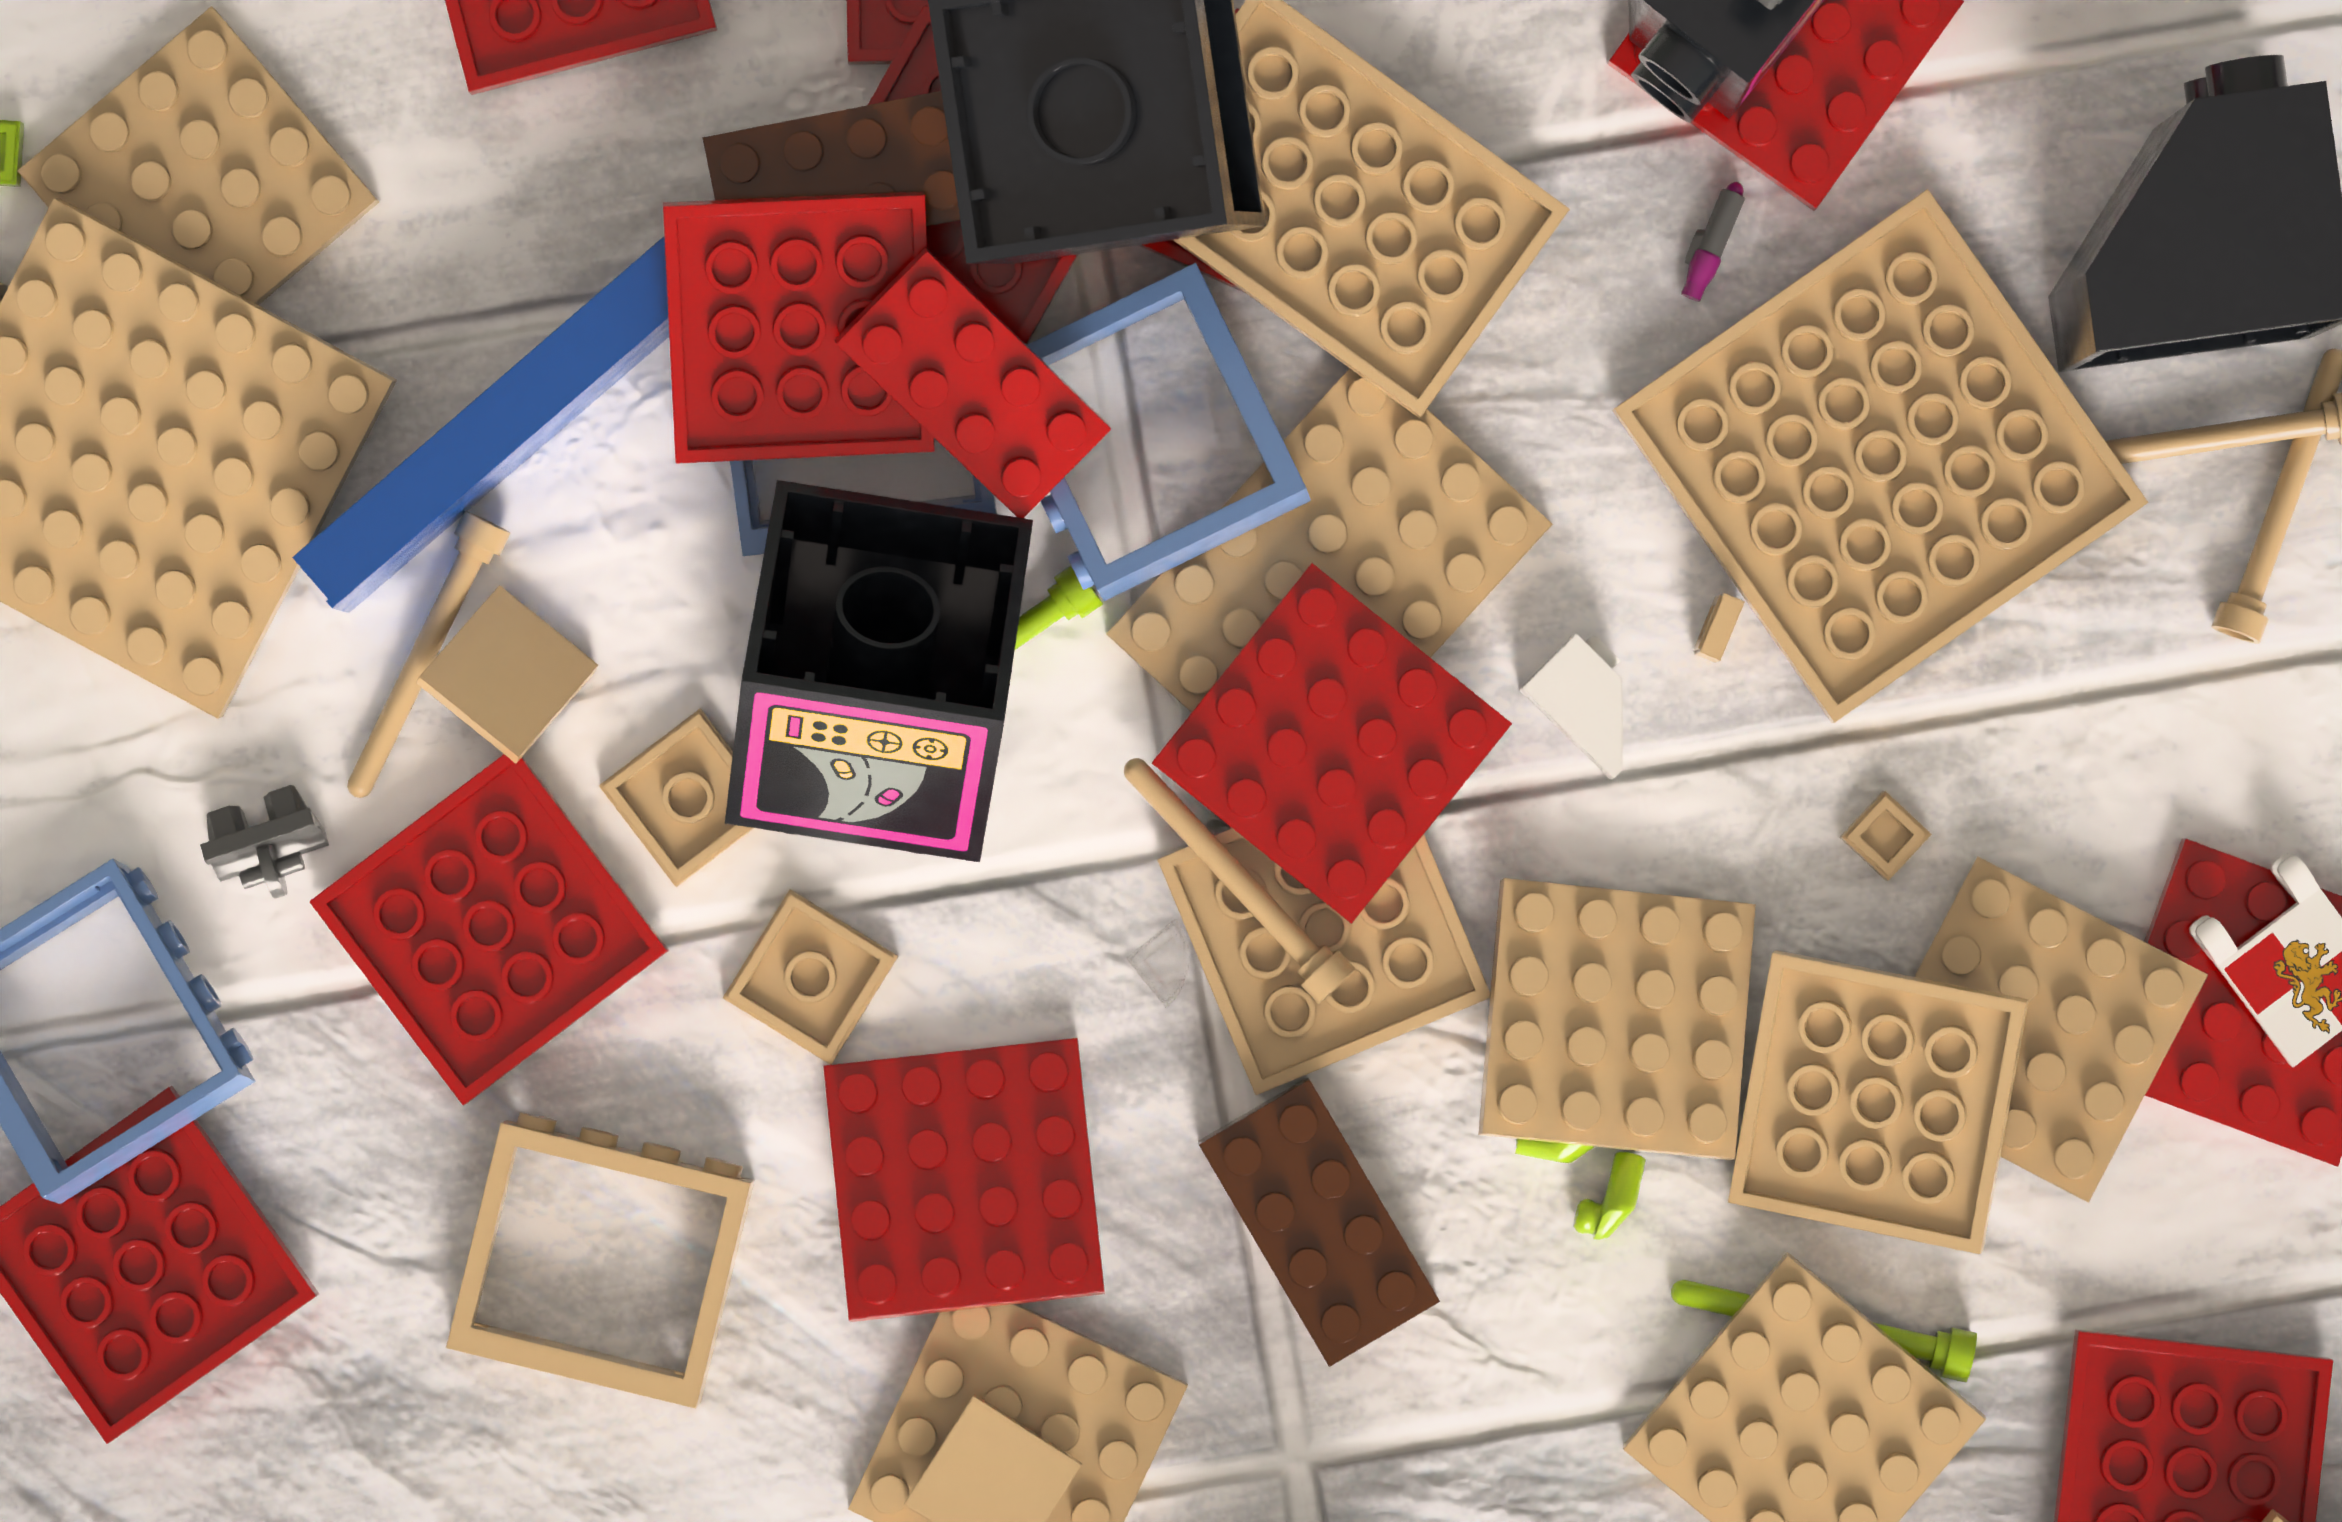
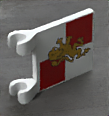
(2289, 968)

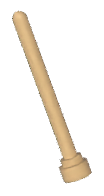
(2233, 434)
(476, 545)
(2244, 611)
(1319, 967)

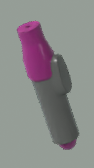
(1708, 244)

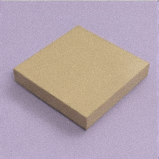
(507, 674)
(678, 797)
(810, 977)
(992, 1472)

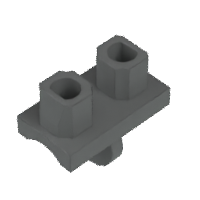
(267, 849)

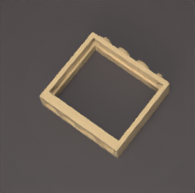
(577, 1363)

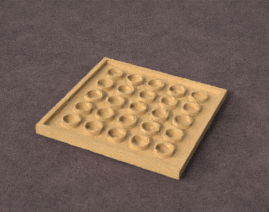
(162, 455)
(1880, 456)

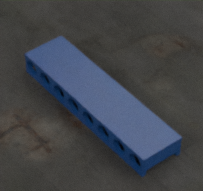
(492, 436)

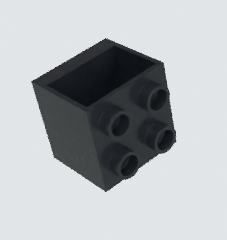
(1094, 124)

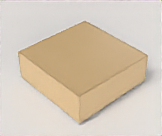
(1718, 627)
(1885, 835)

